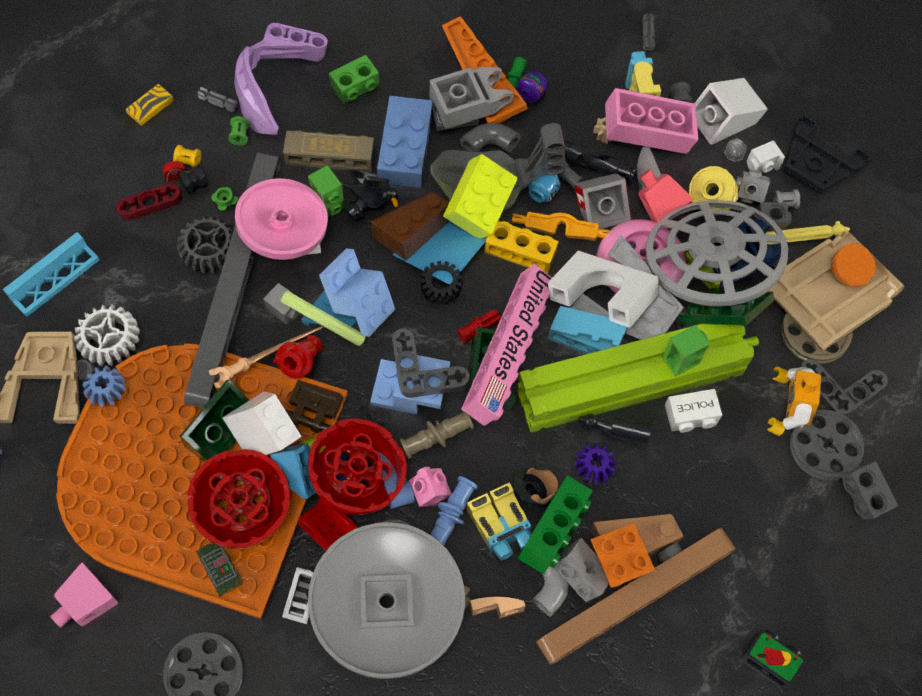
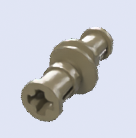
(439, 433)

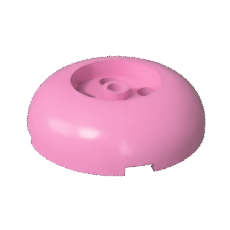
(636, 234)

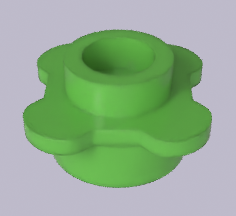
(222, 193)

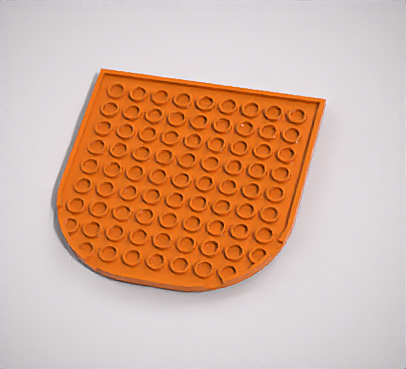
(131, 475)

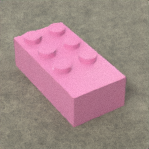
(651, 121)

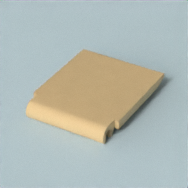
(822, 303)

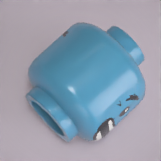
(544, 188)

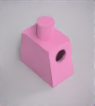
(82, 598)

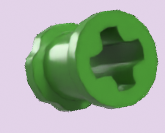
(238, 130)

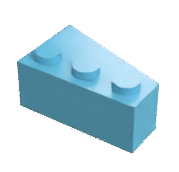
(585, 331)

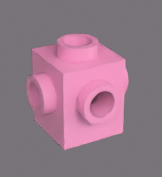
(430, 487)

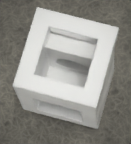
(765, 158)

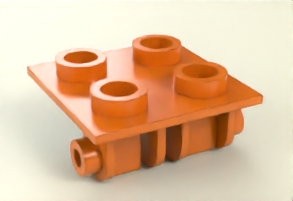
(622, 555)

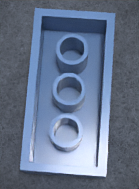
(405, 141)

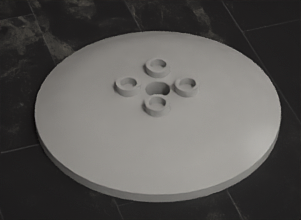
(394, 563)

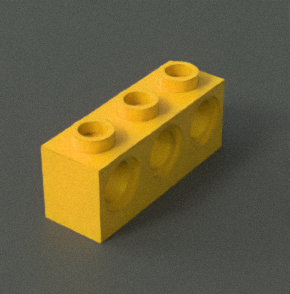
(525, 256)

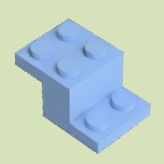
(357, 292)
(387, 392)

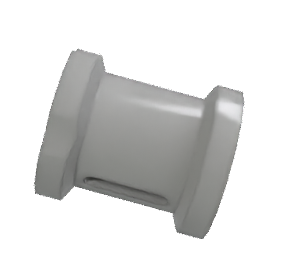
(791, 198)

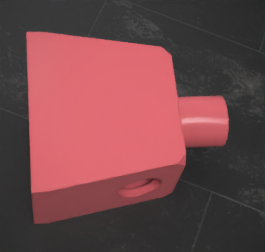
(661, 195)

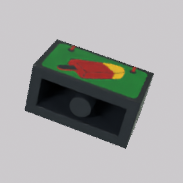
(774, 658)

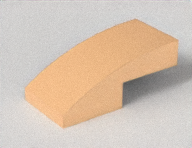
(504, 605)

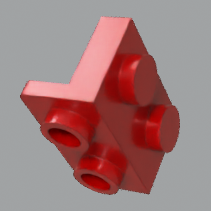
(325, 524)

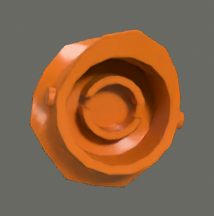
(853, 265)

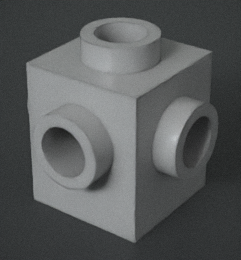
(759, 188)

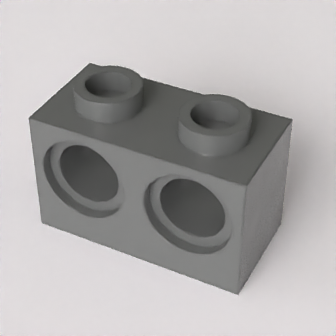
(874, 487)

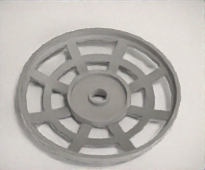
(713, 256)

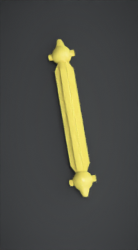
(811, 233)

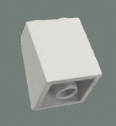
(727, 109)
(262, 425)

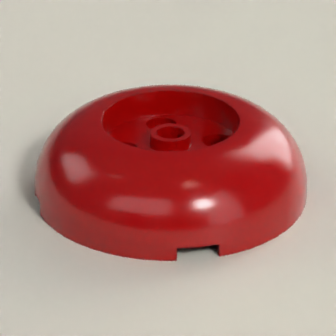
(360, 441)
(216, 482)

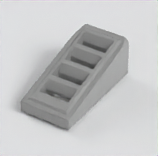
(293, 592)

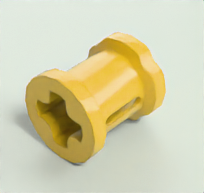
(180, 153)

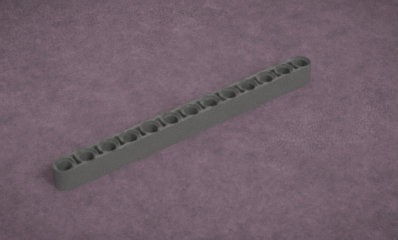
(226, 301)

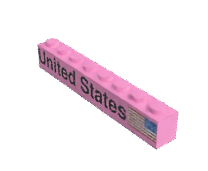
(508, 346)

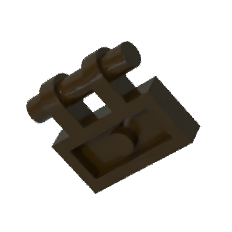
(316, 400)

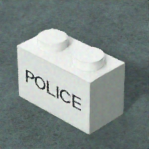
(693, 410)

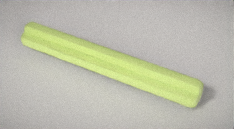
(323, 318)

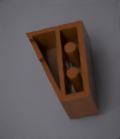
(411, 225)

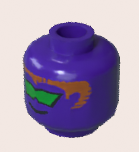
(532, 86)

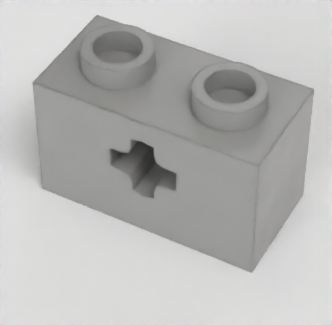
(582, 570)

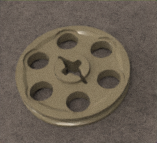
(795, 343)

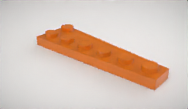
(473, 55)

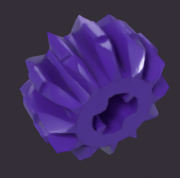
(598, 455)

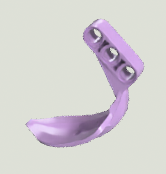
(278, 42)

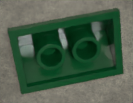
(208, 432)

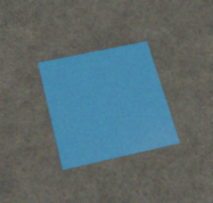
(448, 245)

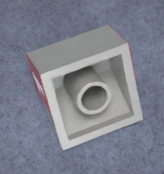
(603, 200)

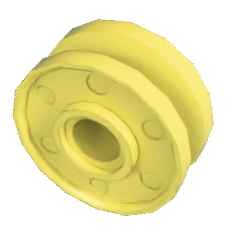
(713, 177)

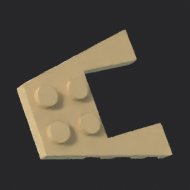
(45, 357)

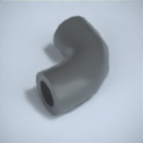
(490, 134)

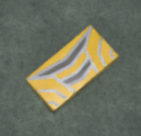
(149, 104)

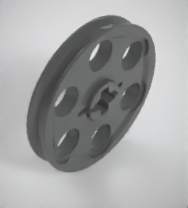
(835, 452)
(200, 659)

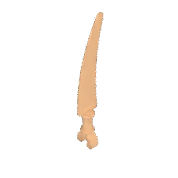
(243, 363)

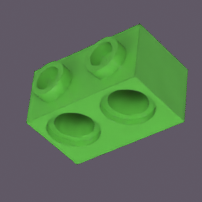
(357, 76)
(328, 189)
(685, 350)

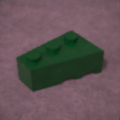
(479, 346)

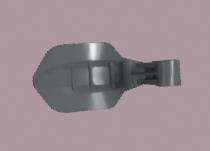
(546, 159)

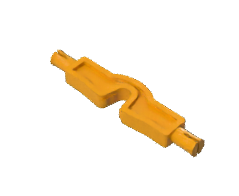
(549, 223)

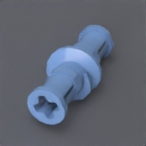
(452, 510)

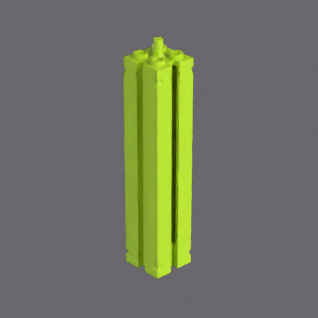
(627, 376)

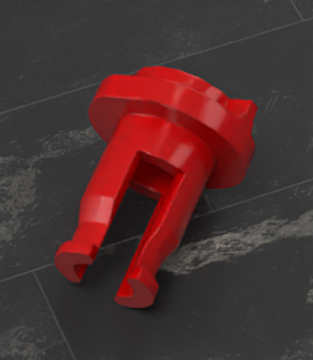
(297, 358)

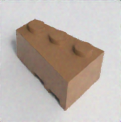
(655, 531)

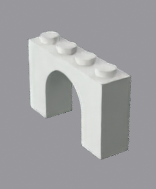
(586, 271)

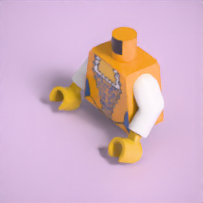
(802, 398)

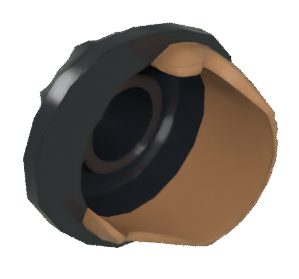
(534, 486)

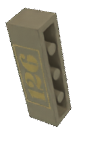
(329, 149)

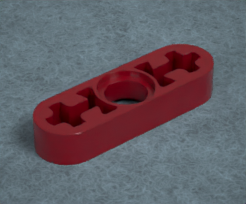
(166, 202)

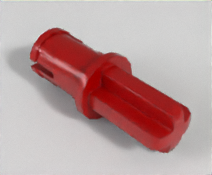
(485, 321)

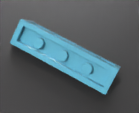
(30, 282)

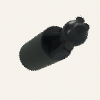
(620, 427)

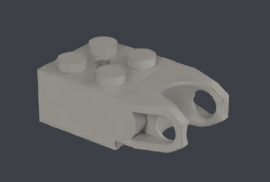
(468, 95)

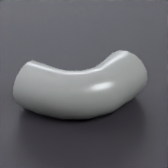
(553, 592)

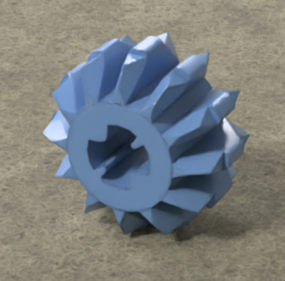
(98, 380)

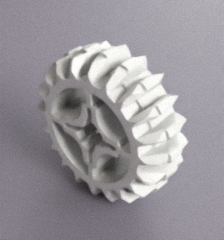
(111, 341)

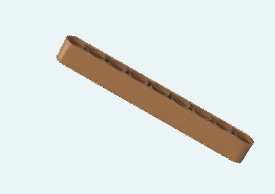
(635, 596)

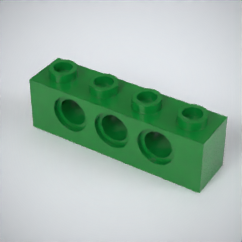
(563, 511)

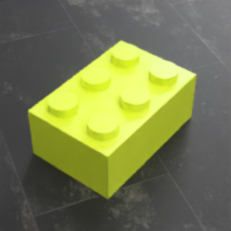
(480, 196)

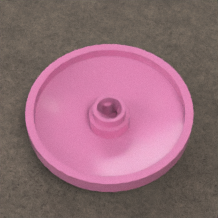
(281, 219)

